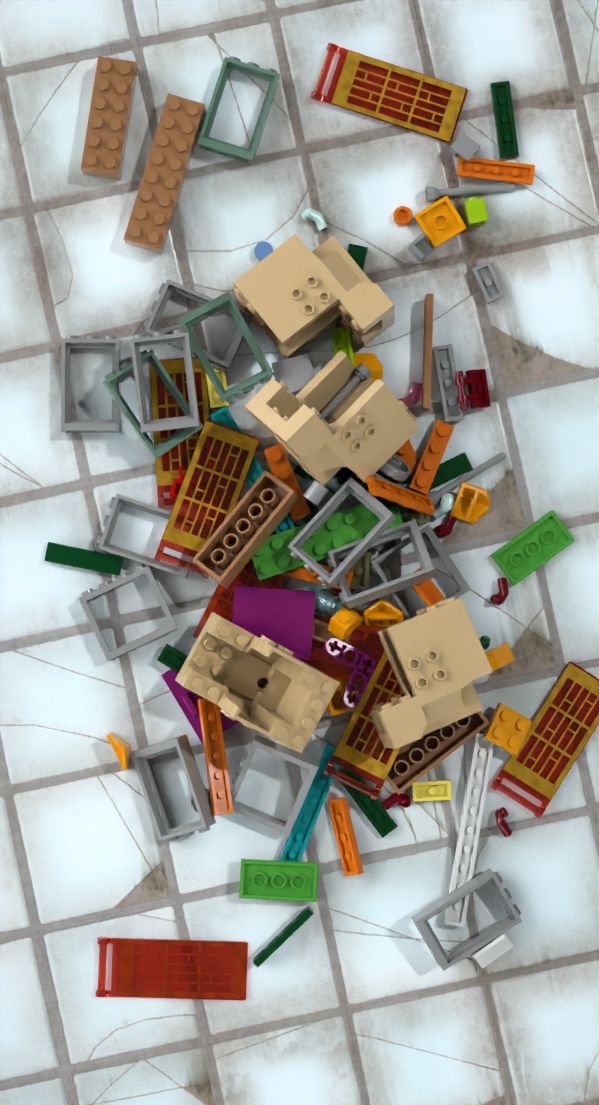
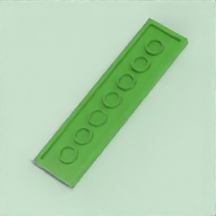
(335, 532)

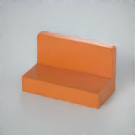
(428, 592)

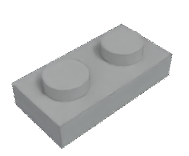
(488, 282)

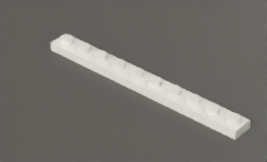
(470, 826)

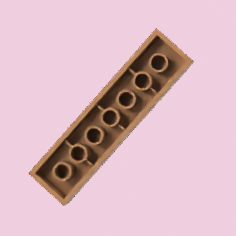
(164, 173)

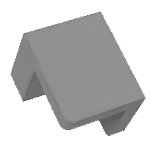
(464, 147)
(421, 248)

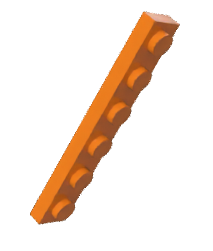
(215, 757)

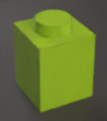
(475, 211)

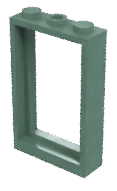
(224, 148)
(205, 312)
(174, 439)

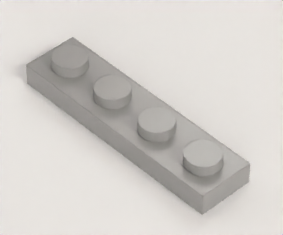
(446, 371)

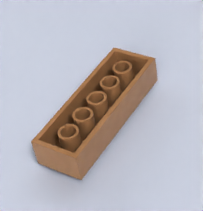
(109, 117)
(245, 529)
(425, 753)

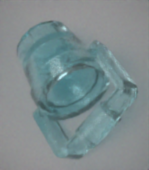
(325, 601)

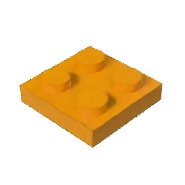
(440, 222)
(507, 729)

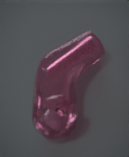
(413, 396)

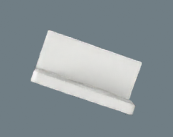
(492, 950)

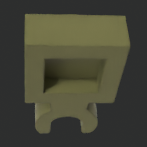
(412, 514)

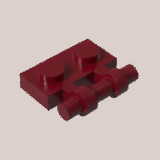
(477, 389)

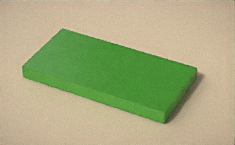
(532, 548)
(278, 880)

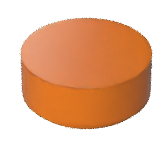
(402, 216)

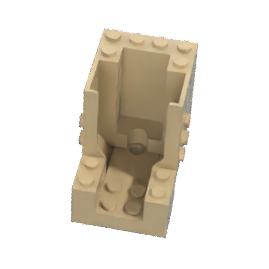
(304, 292)
(356, 435)
(435, 666)
(226, 672)

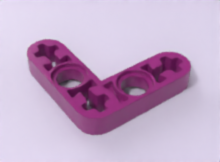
(356, 664)

